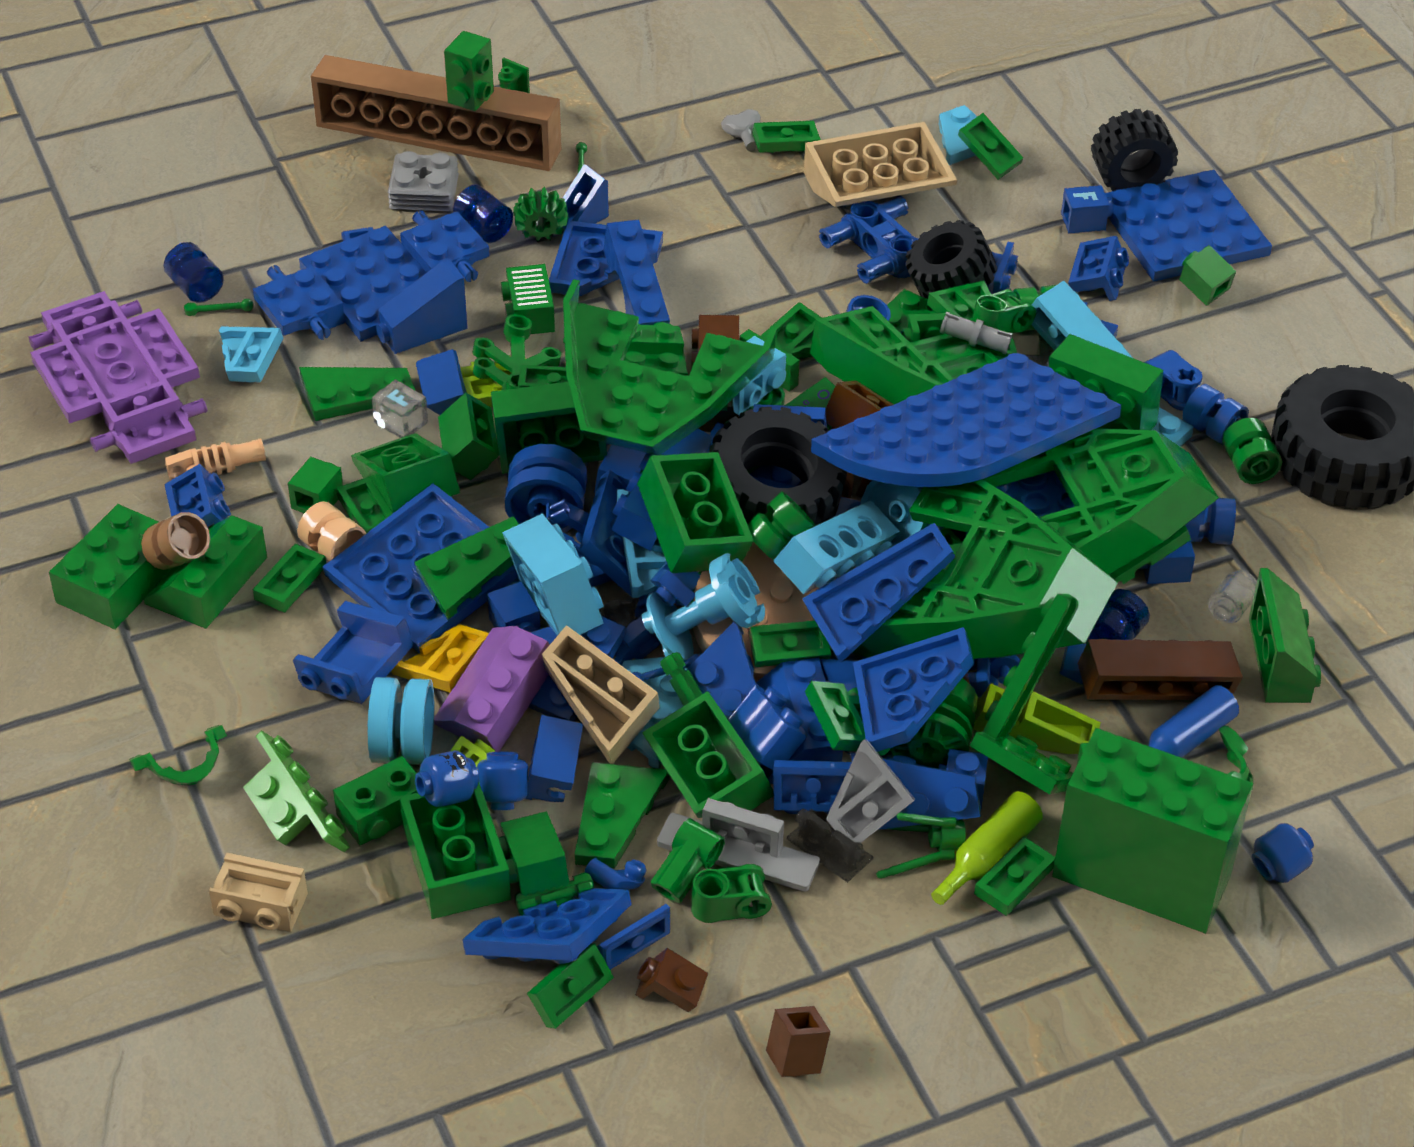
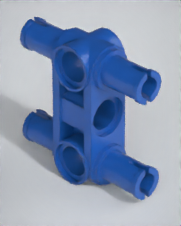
(877, 234)

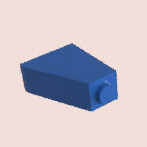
(425, 309)

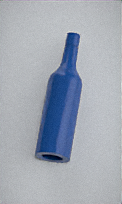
(1195, 722)

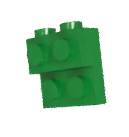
(658, 347)

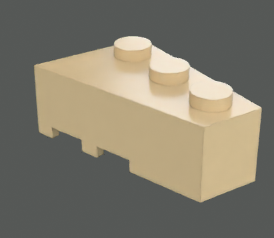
(600, 691)

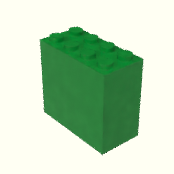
(1151, 829)

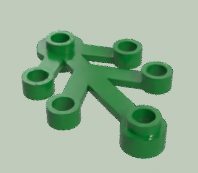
(516, 331)

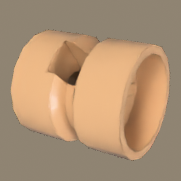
(328, 530)

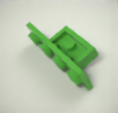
(287, 798)

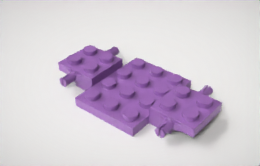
(120, 370)

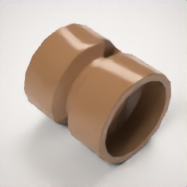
(175, 541)

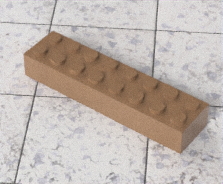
(415, 111)

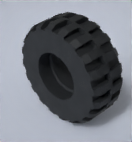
(1340, 467)

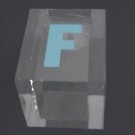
(399, 409)

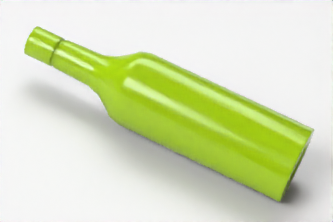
(990, 842)

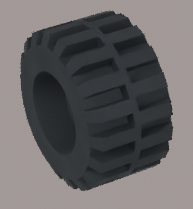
(1129, 134)
(950, 258)

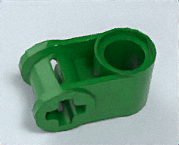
(1004, 311)
(728, 893)

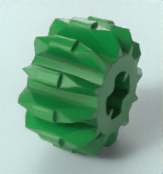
(540, 214)

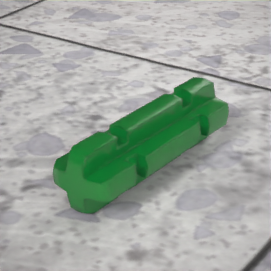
(682, 680)
(580, 883)

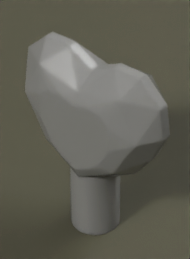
(741, 126)

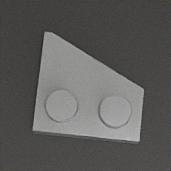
(867, 796)

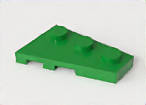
(466, 566)

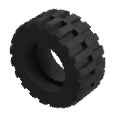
(780, 441)

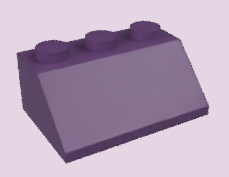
(495, 687)

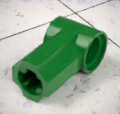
(692, 851)

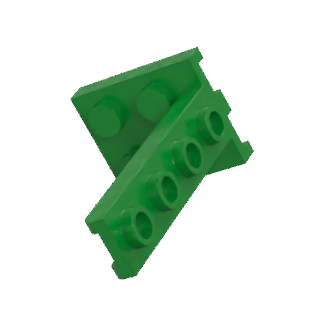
(1020, 753)

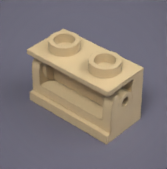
(258, 892)

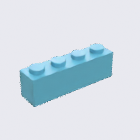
(1064, 313)

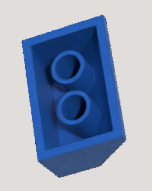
(791, 681)

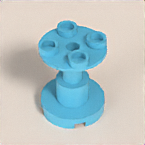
(728, 595)

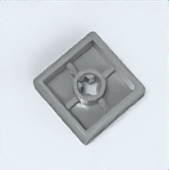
(423, 182)

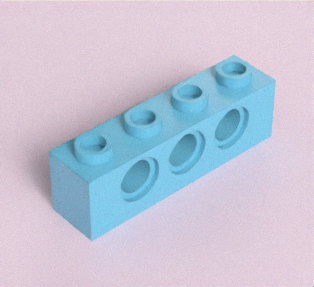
(836, 546)

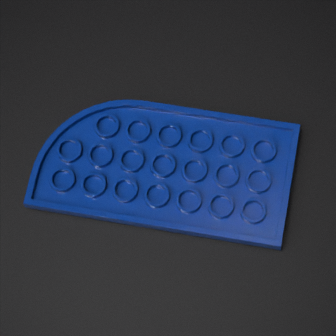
(968, 426)

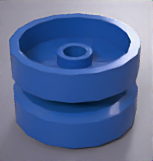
(541, 477)

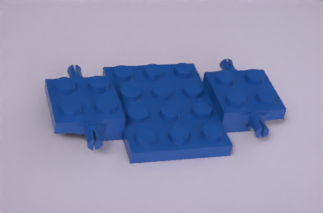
(364, 273)

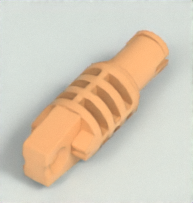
(216, 457)

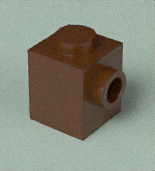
(798, 1041)

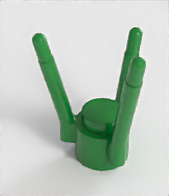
(943, 834)

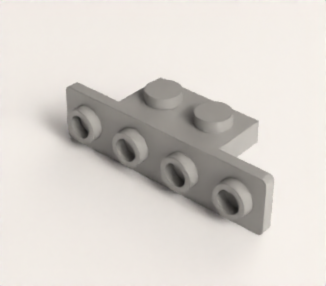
(750, 840)

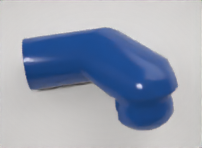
(625, 879)

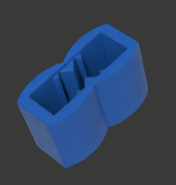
(768, 726)

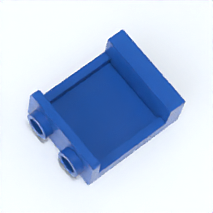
(359, 652)

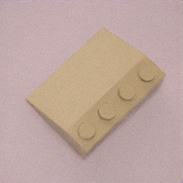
(876, 165)

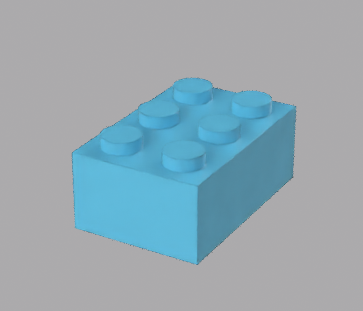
(554, 575)

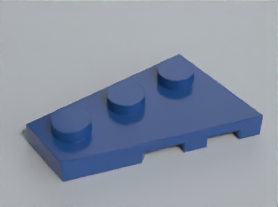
(935, 793)

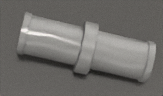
(976, 333)

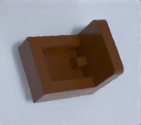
(672, 979)

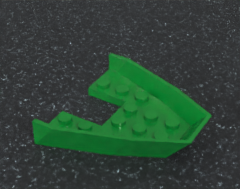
(872, 351)
(643, 404)
(1125, 490)
(997, 577)

